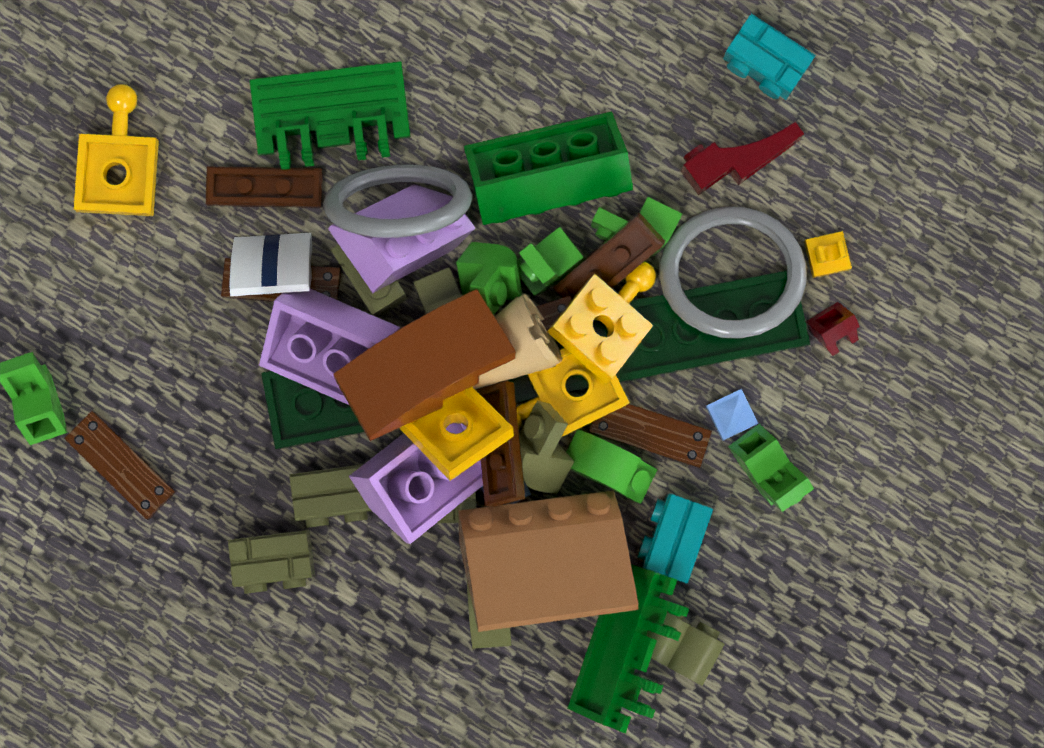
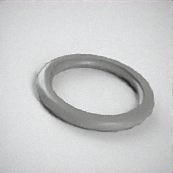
(401, 227)
(733, 328)

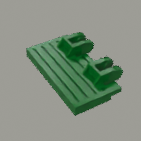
(329, 106)
(621, 647)

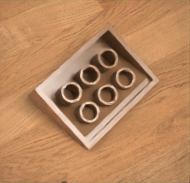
(546, 560)

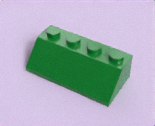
(549, 168)

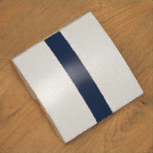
(271, 264)

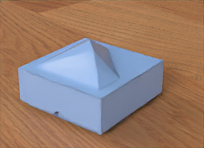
(731, 414)

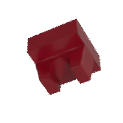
(833, 325)

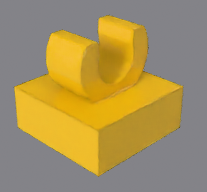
(827, 254)

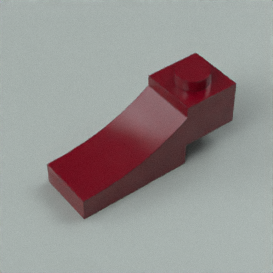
(711, 164)

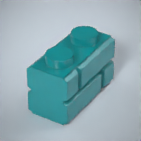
(767, 58)
(675, 537)

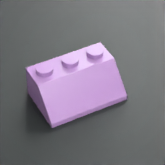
(389, 259)
(317, 336)
(410, 489)

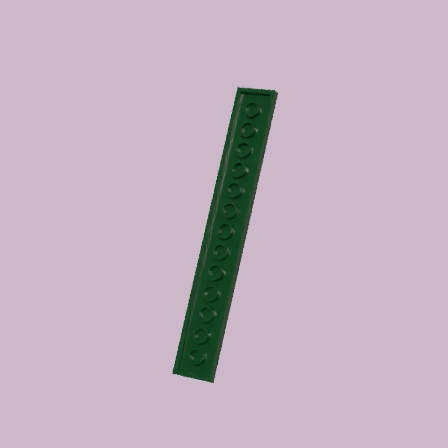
(671, 345)

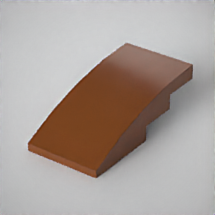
(424, 365)

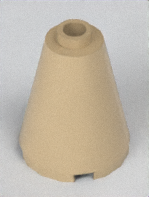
(527, 334)

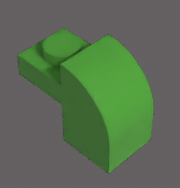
(660, 217)
(548, 261)
(491, 271)
(33, 398)
(610, 466)
(770, 468)

